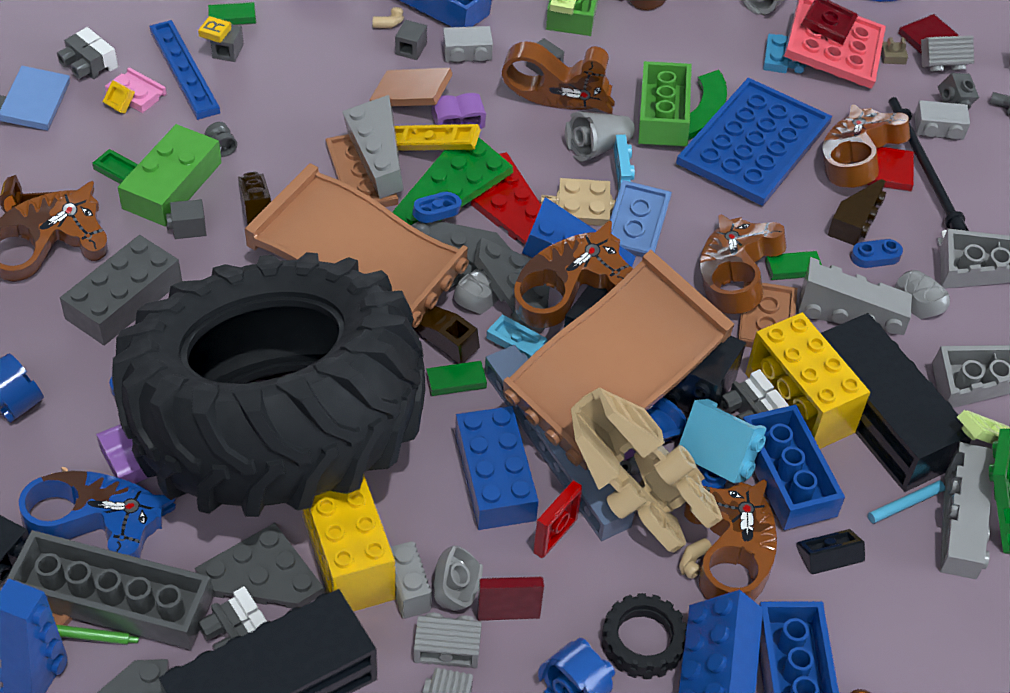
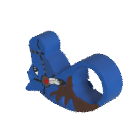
(101, 502)

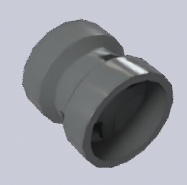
(221, 132)

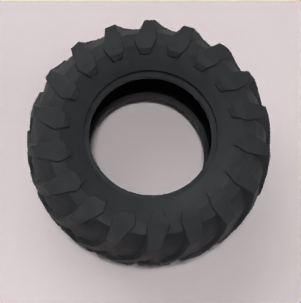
(282, 440)

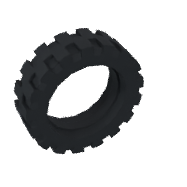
(636, 663)

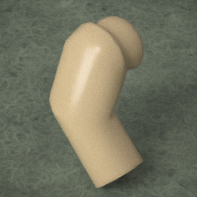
(391, 21)
(691, 554)

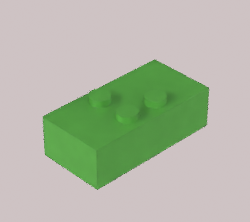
(579, 23)
(665, 103)
(169, 173)

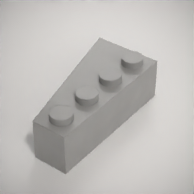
(966, 511)

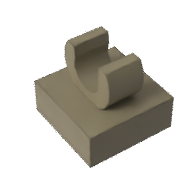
(894, 52)

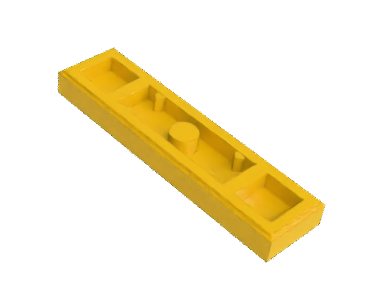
(437, 137)

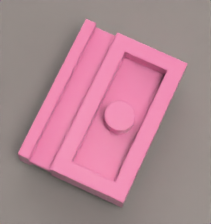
(146, 90)

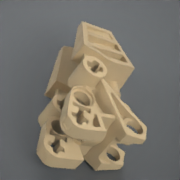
(611, 426)

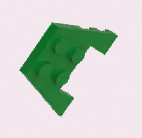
(1000, 475)

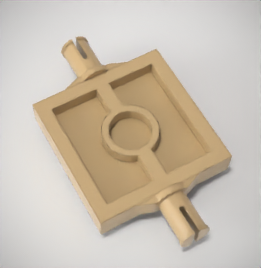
(585, 199)

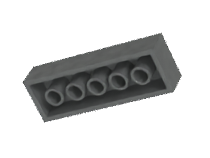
(115, 589)

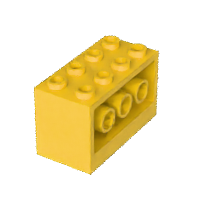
(811, 376)
(352, 547)

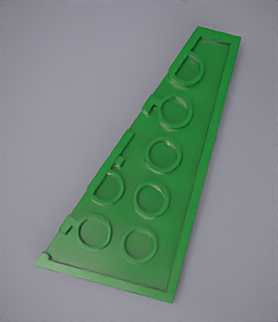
(459, 172)

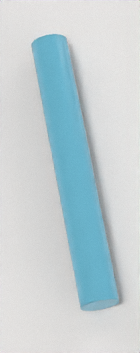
(906, 501)

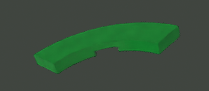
(714, 97)

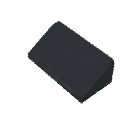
(832, 551)

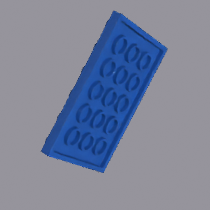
(754, 141)

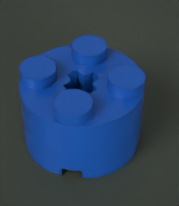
(16, 389)
(577, 670)

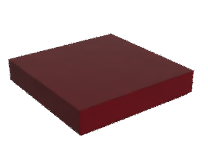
(830, 20)
(925, 28)
(510, 598)

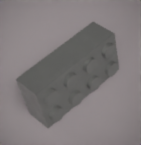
(121, 285)

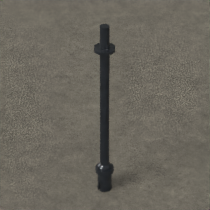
(954, 218)

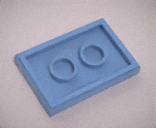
(34, 98)
(639, 216)

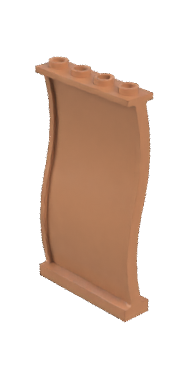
(342, 222)
(628, 343)

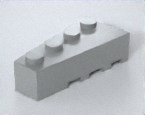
(374, 138)
(974, 259)
(840, 297)
(972, 373)

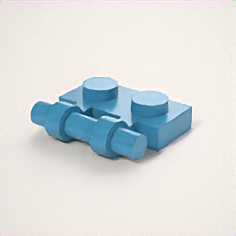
(775, 58)

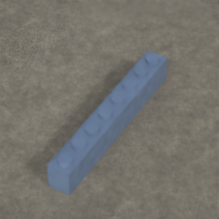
(593, 501)

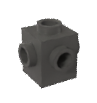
(958, 89)

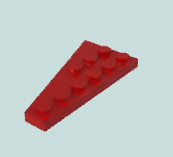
(510, 204)

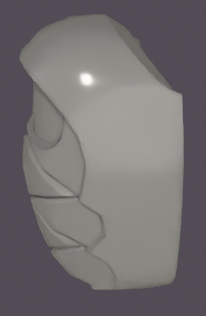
(475, 292)
(927, 294)
(456, 578)

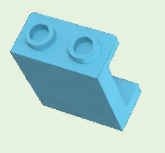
(722, 441)

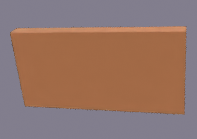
(351, 170)

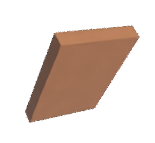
(413, 86)
(776, 305)

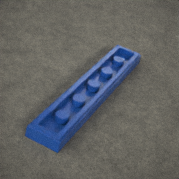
(184, 70)

